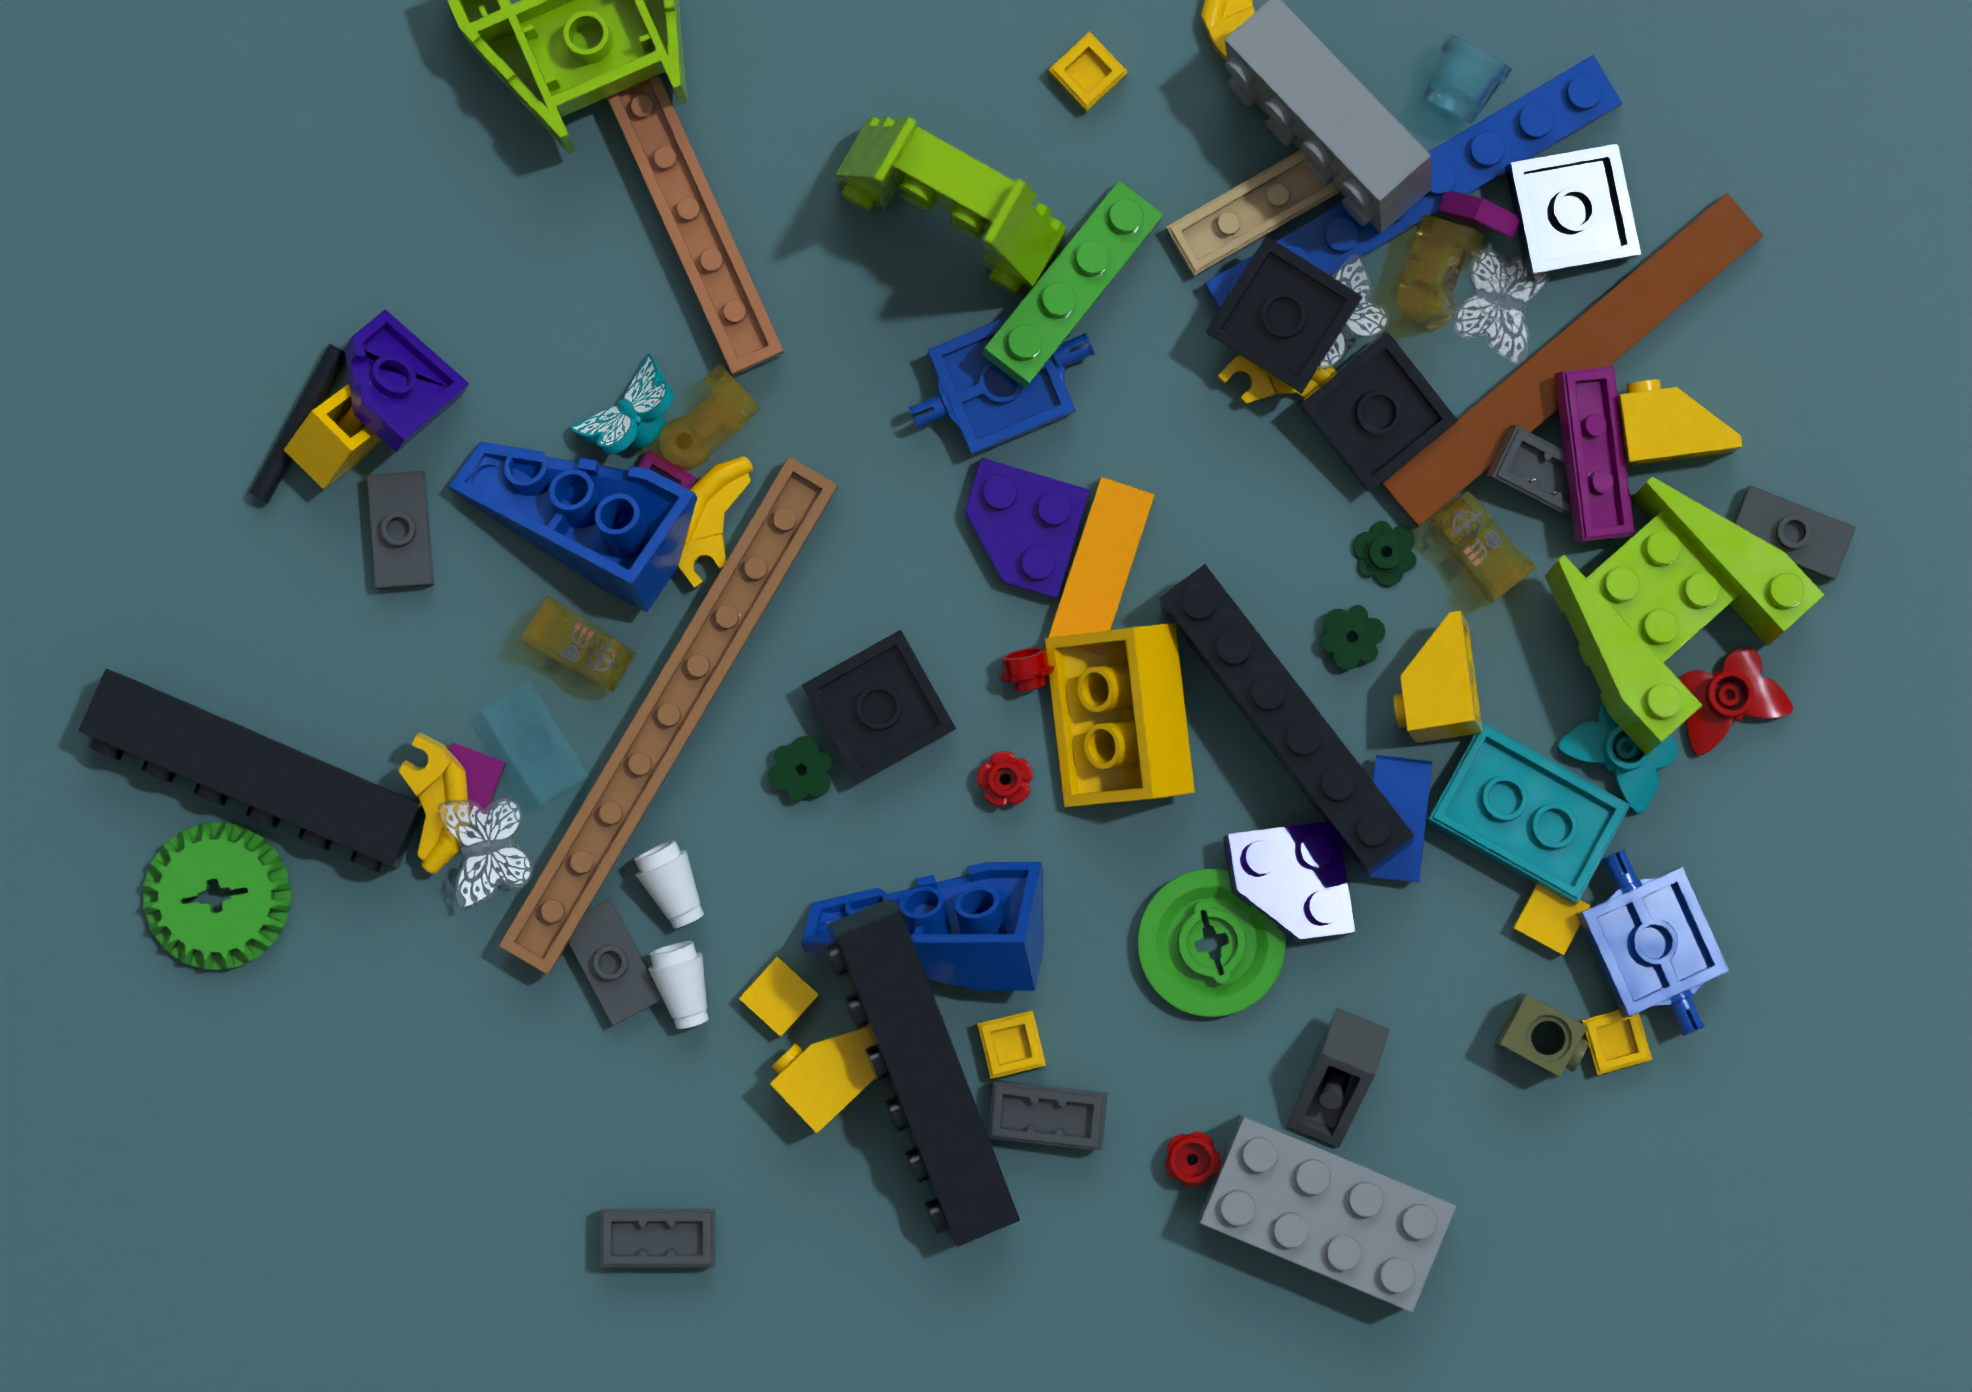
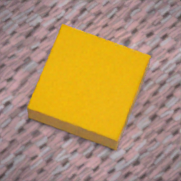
(1088, 72)
(1549, 919)
(779, 996)
(1615, 1041)
(1011, 1044)

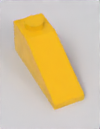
(824, 1076)

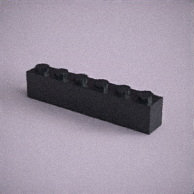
(1286, 720)
(251, 769)
(922, 1072)

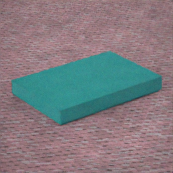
(1528, 813)

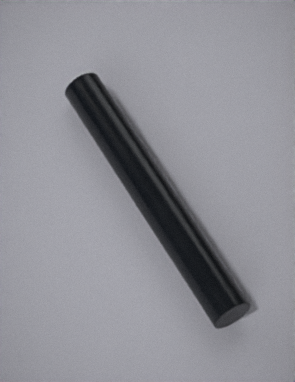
(312, 396)

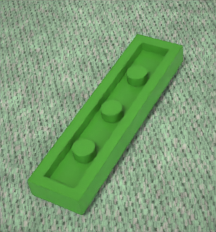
(1072, 284)

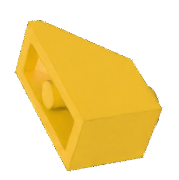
(1669, 426)
(331, 440)
(1441, 686)

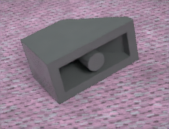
(1338, 1077)

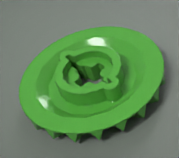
(248, 920)
(1190, 977)

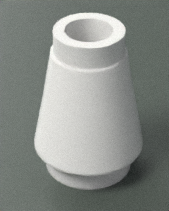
(670, 882)
(681, 982)

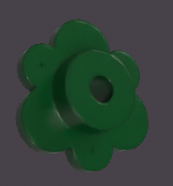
(1368, 548)
(1367, 630)
(802, 752)

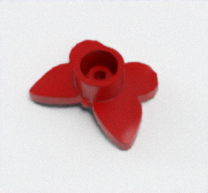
(1729, 696)

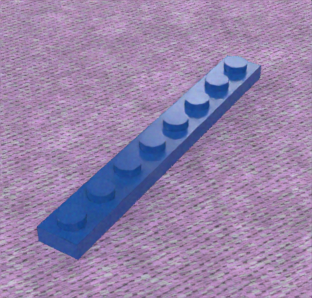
(1457, 165)

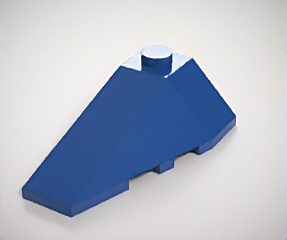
(596, 519)
(967, 930)

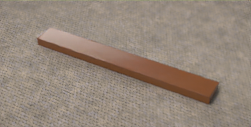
(1588, 343)

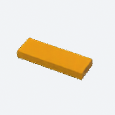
(1102, 561)

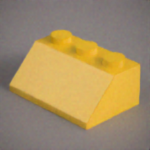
(1120, 716)

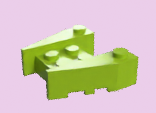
(574, 51)
(979, 199)
(1661, 595)

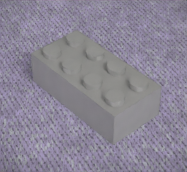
(1327, 116)
(1326, 1213)

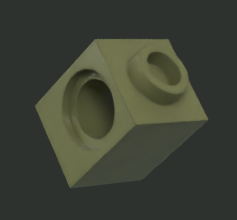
(1518, 1029)

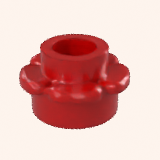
(1026, 668)
(989, 779)
(1197, 1174)

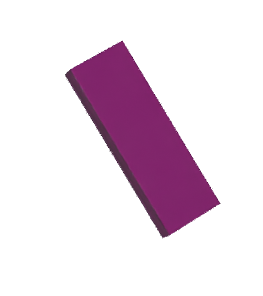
(1594, 454)

